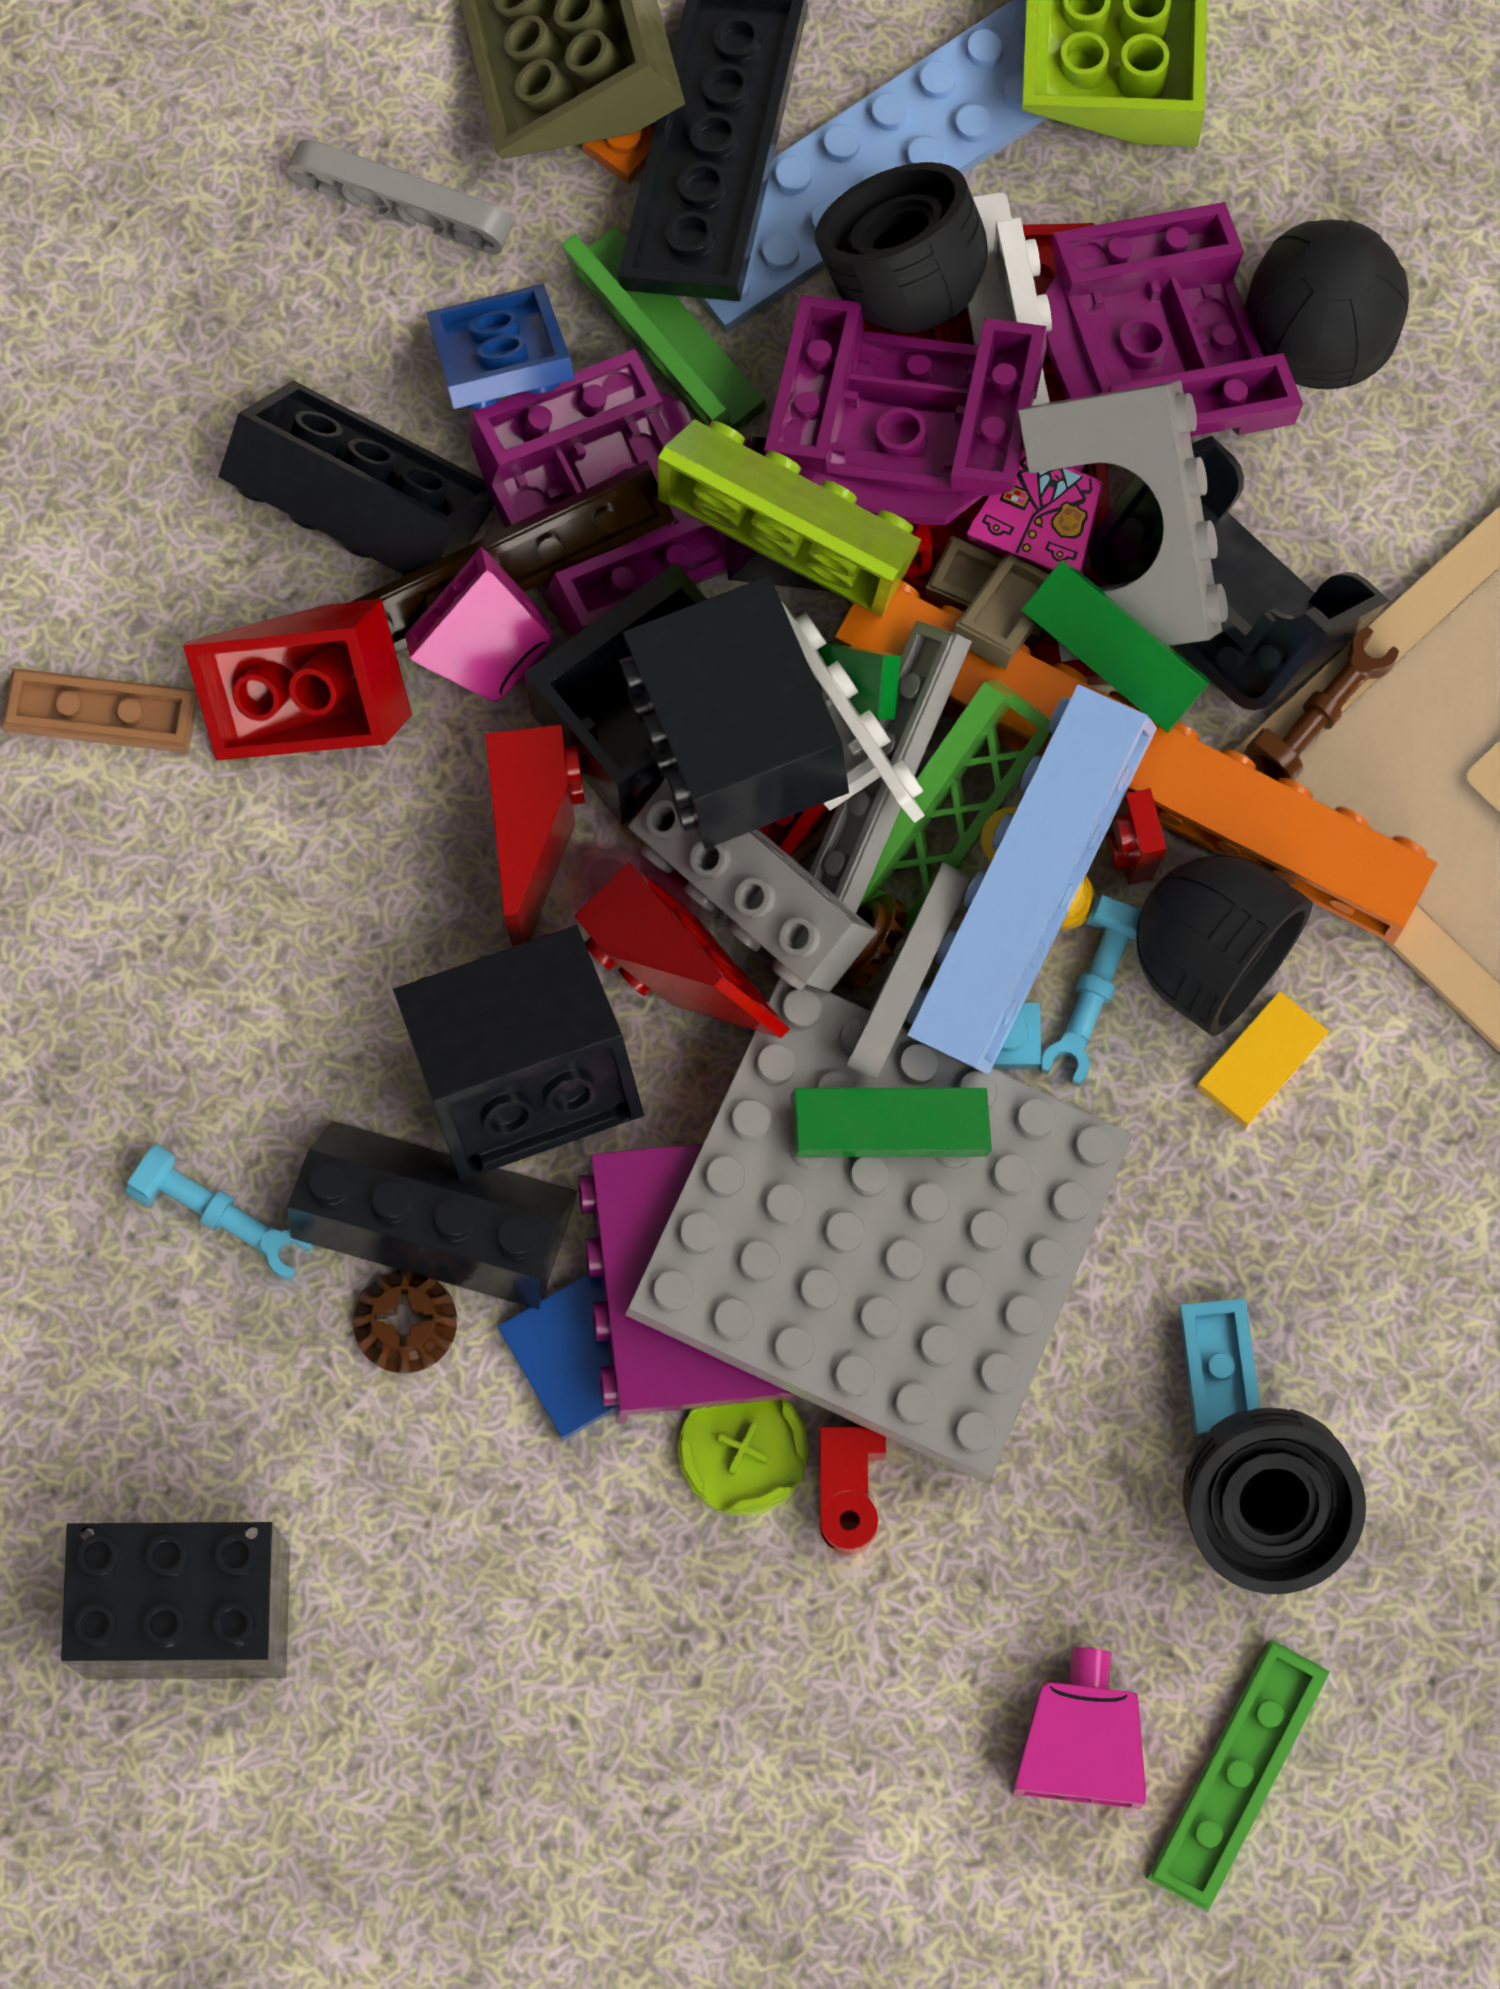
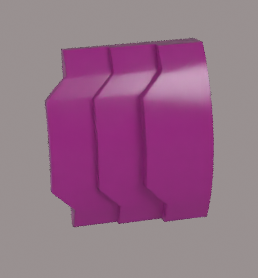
(1162, 306)
(903, 416)
(572, 438)

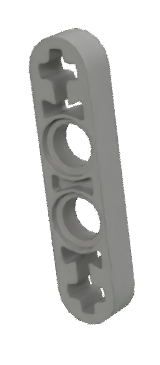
(400, 195)
(908, 971)

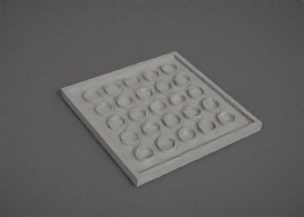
(881, 1281)

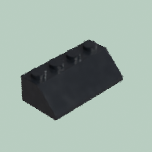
(353, 480)
(416, 1215)

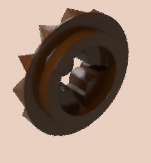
(887, 918)
(426, 1342)

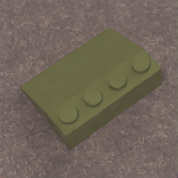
(569, 70)

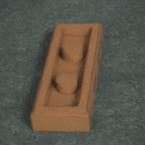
(100, 710)

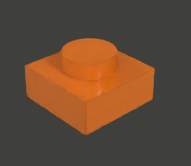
(623, 154)

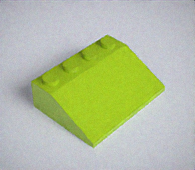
(1118, 67)
(786, 515)

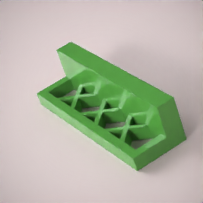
(666, 336)
(943, 776)

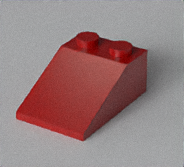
(300, 682)
(533, 811)
(671, 953)

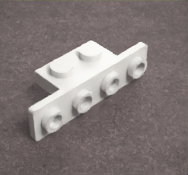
(1007, 282)
(860, 734)

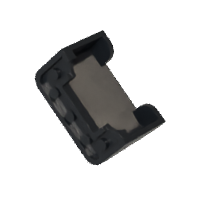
(1274, 621)

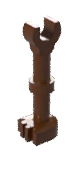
(1280, 756)

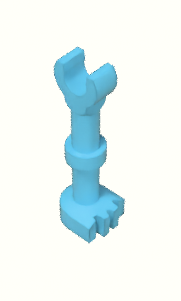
(1095, 987)
(217, 1210)

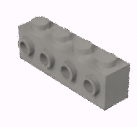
(762, 892)

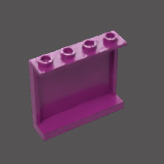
(648, 1370)

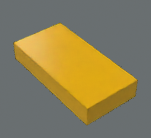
(1262, 1059)

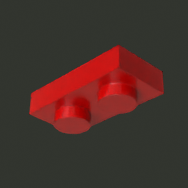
(1136, 837)

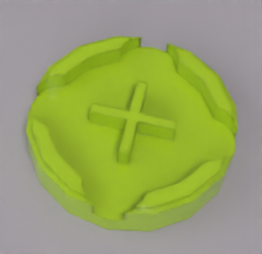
(743, 1455)

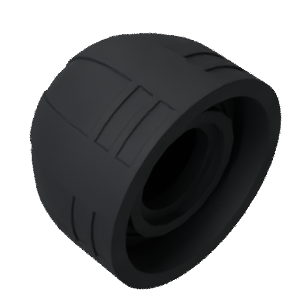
(905, 246)
(1329, 302)
(1217, 936)
(1273, 1500)

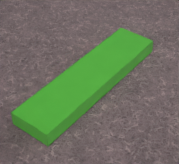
(1238, 1775)

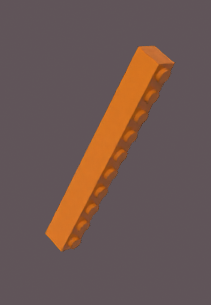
(1195, 788)

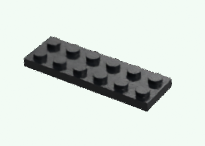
(716, 151)

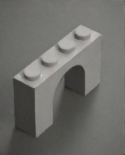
(1150, 436)

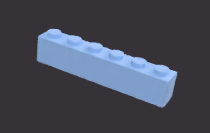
(1031, 878)

